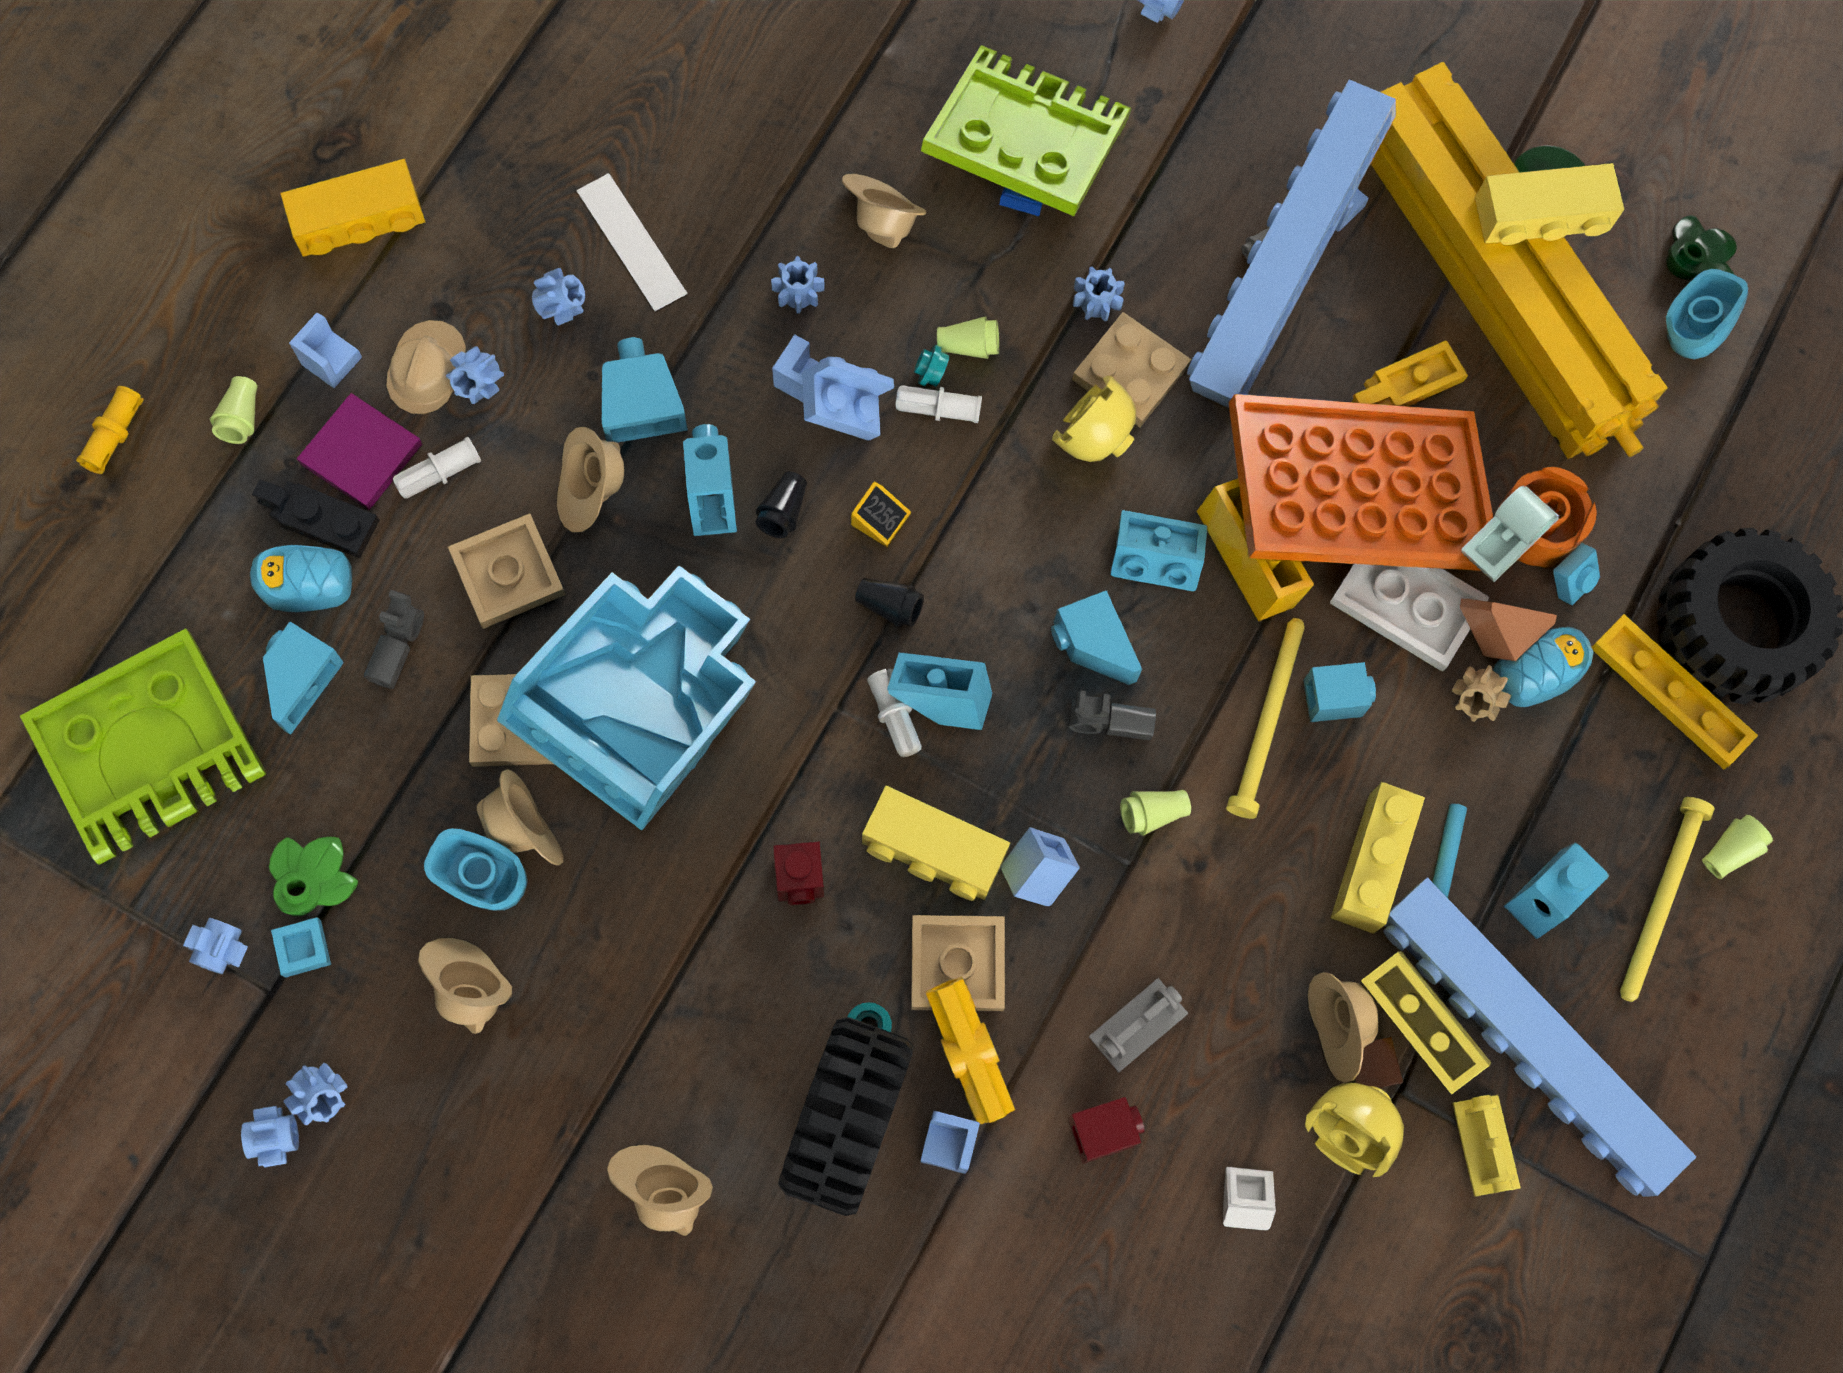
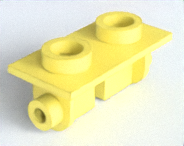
(1486, 1145)

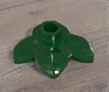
(1698, 249)

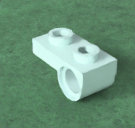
(1510, 532)

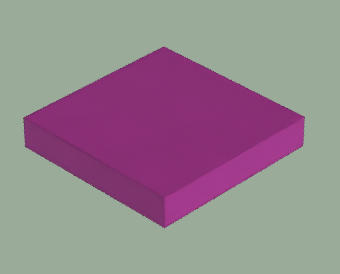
(359, 451)

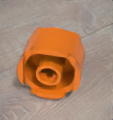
(1569, 499)

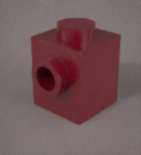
(799, 873)
(1106, 1129)

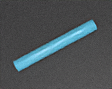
(1449, 847)

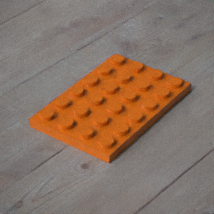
(1358, 482)

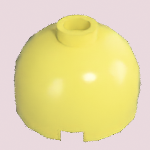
(1099, 423)
(1357, 1127)

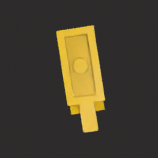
(1414, 378)

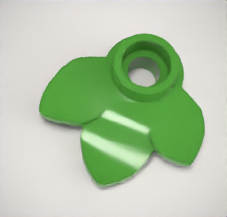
(312, 868)

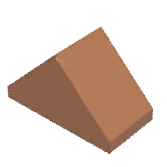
(1504, 629)

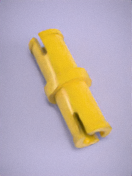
(110, 429)

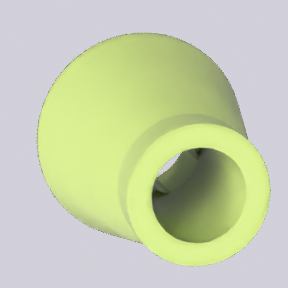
(970, 338)
(236, 412)
(1153, 809)
(1738, 845)

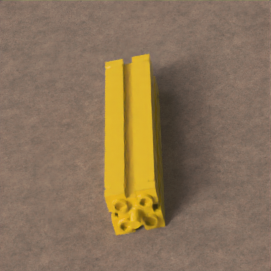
(1525, 296)

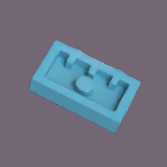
(1159, 550)

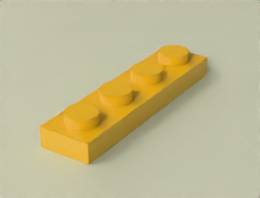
(1674, 692)

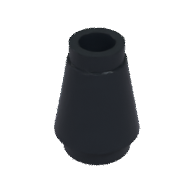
(781, 507)
(890, 600)

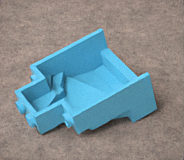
(632, 690)

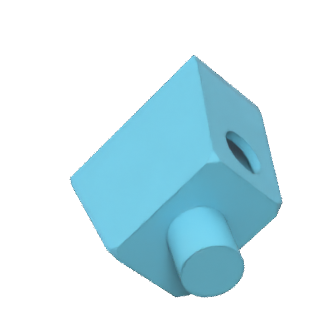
(639, 395)
(708, 474)
(1561, 885)

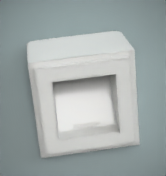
(1248, 1199)

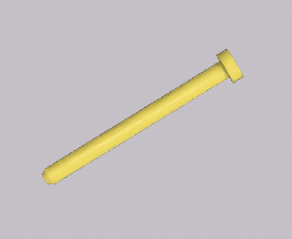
(1244, 804)
(1695, 813)

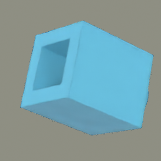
(1338, 692)

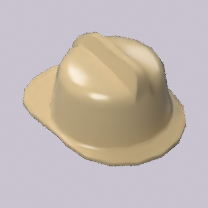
(882, 209)
(420, 367)
(588, 477)
(514, 820)
(464, 982)
(1345, 1022)
(661, 1186)

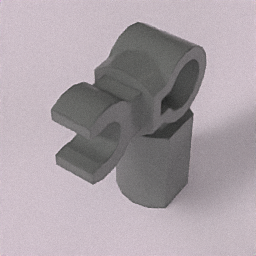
(401, 625)
(1095, 713)

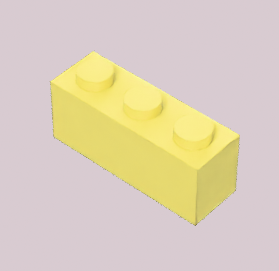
(1549, 203)
(934, 844)
(1377, 858)
(1426, 1022)

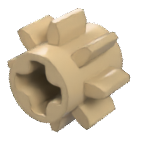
(1492, 697)

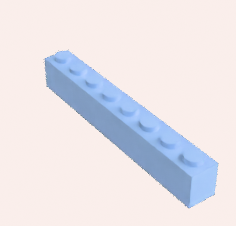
(1293, 243)
(1537, 1040)

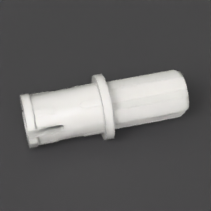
(938, 403)
(436, 468)
(894, 714)

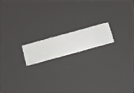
(632, 242)

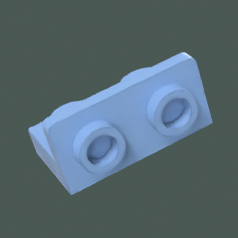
(844, 397)

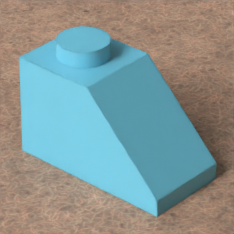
(1096, 638)
(297, 673)
(943, 689)

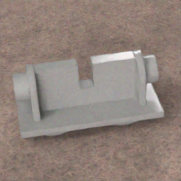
(1139, 1024)

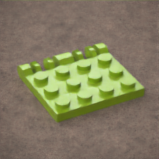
(1025, 132)
(137, 740)

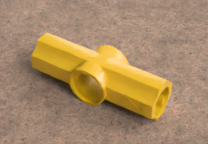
(970, 1050)

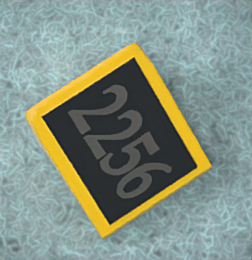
(879, 514)

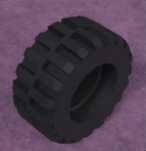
(1786, 580)
(845, 1116)

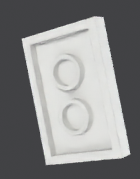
(1410, 607)

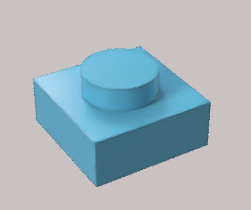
(1577, 574)
(301, 947)

